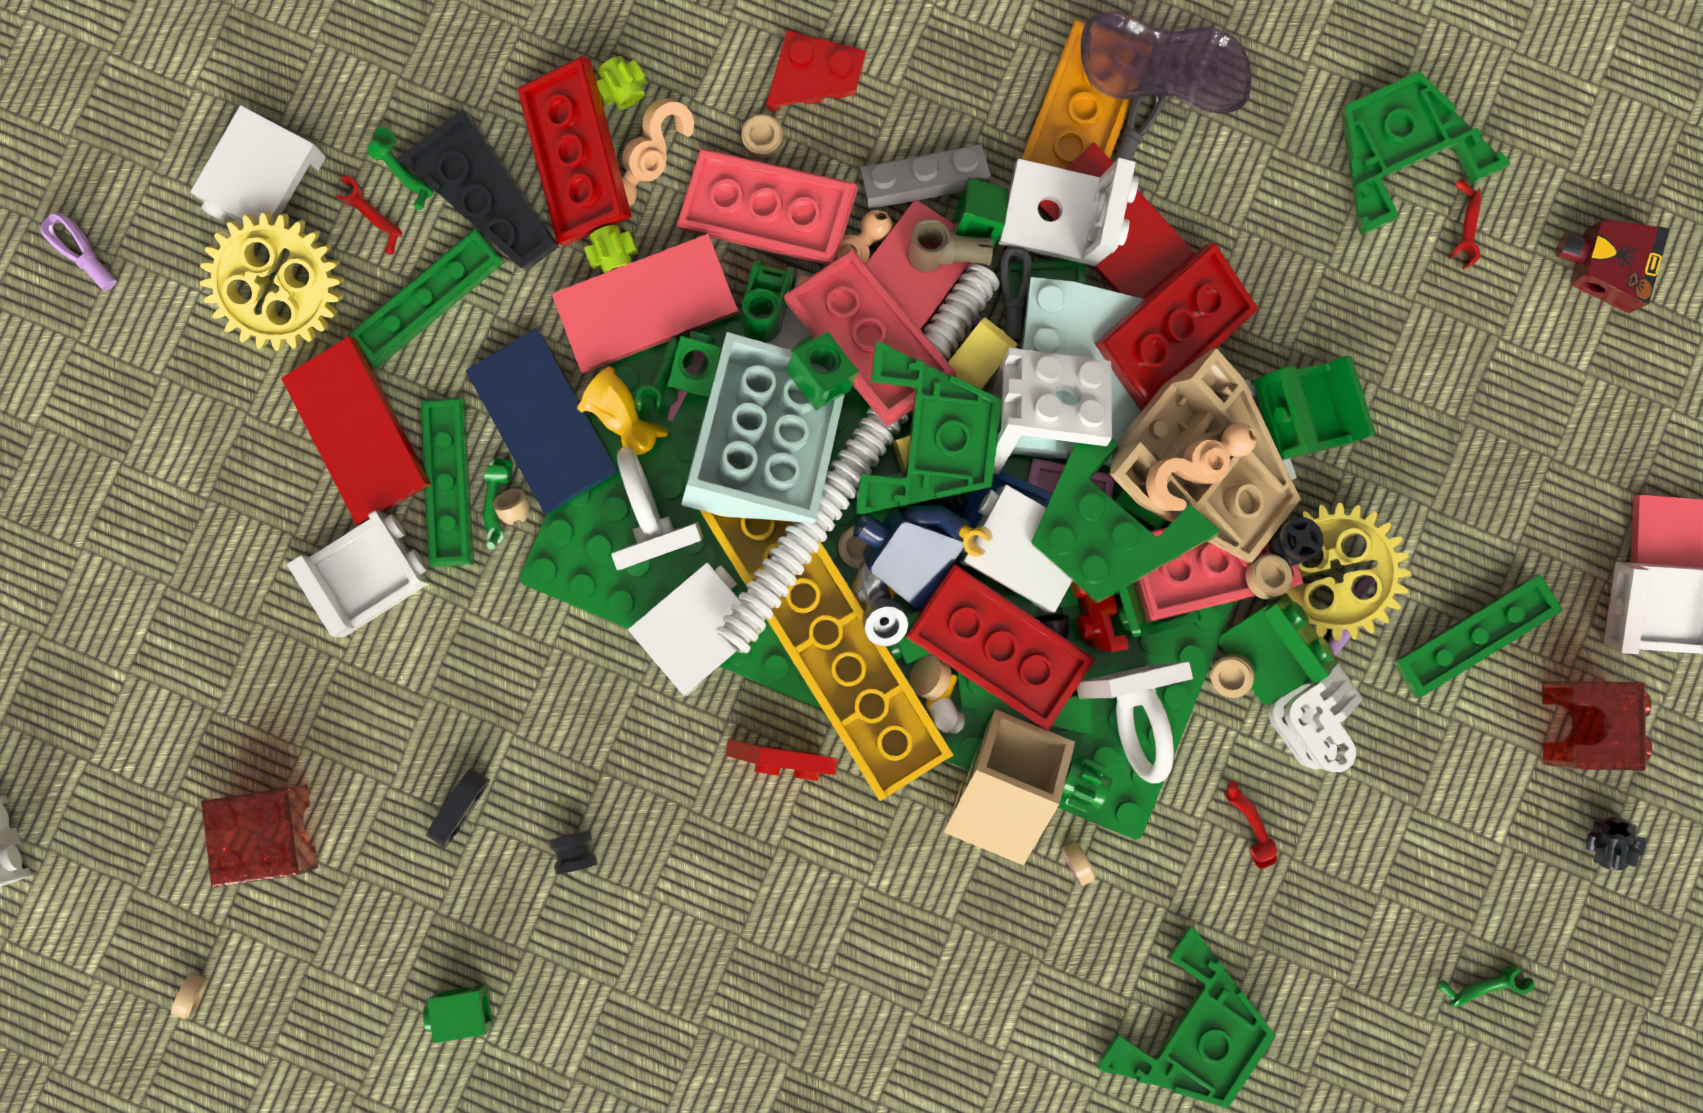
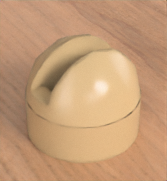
(512, 506)

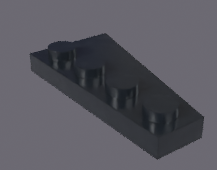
(473, 179)

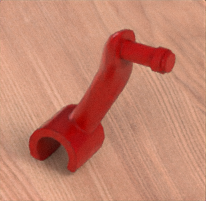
(376, 218)
(1470, 224)
(1265, 851)

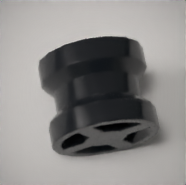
(1306, 538)
(573, 852)

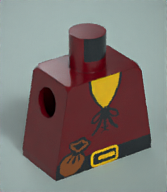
(1616, 261)

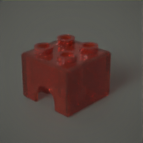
(1606, 725)
(257, 836)

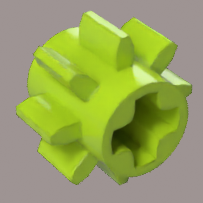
(621, 82)
(610, 248)

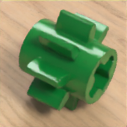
(1086, 785)

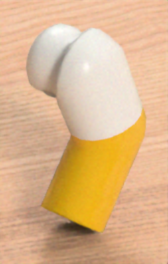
(944, 712)

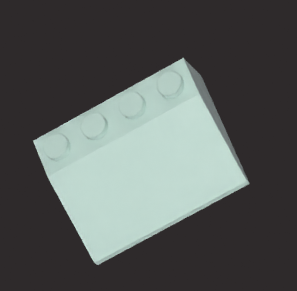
(1068, 321)
(760, 439)

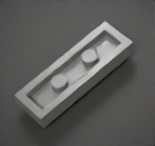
(923, 176)

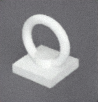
(655, 534)
(1133, 689)

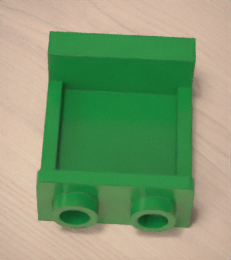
(1314, 407)

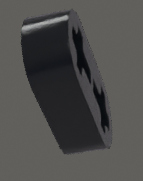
(458, 807)

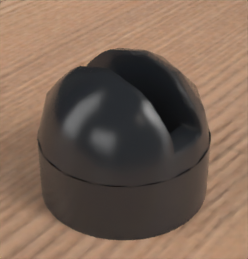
(1056, 622)

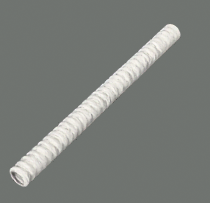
(840, 484)

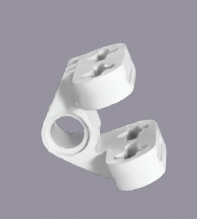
(1314, 721)

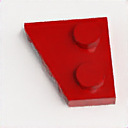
(813, 71)
(1096, 622)
(771, 759)

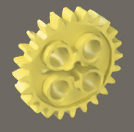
(237, 261)
(1347, 609)

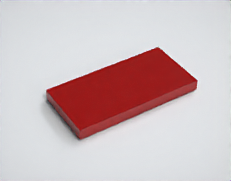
(574, 151)
(1151, 246)
(1177, 324)
(355, 430)
(999, 646)

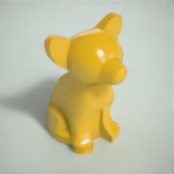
(615, 407)

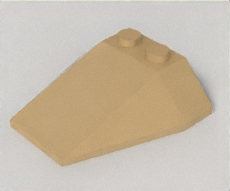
(1198, 407)

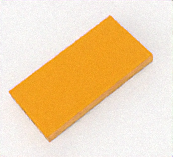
(1074, 112)

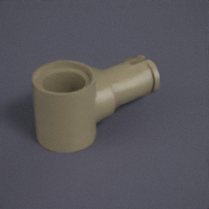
(948, 247)

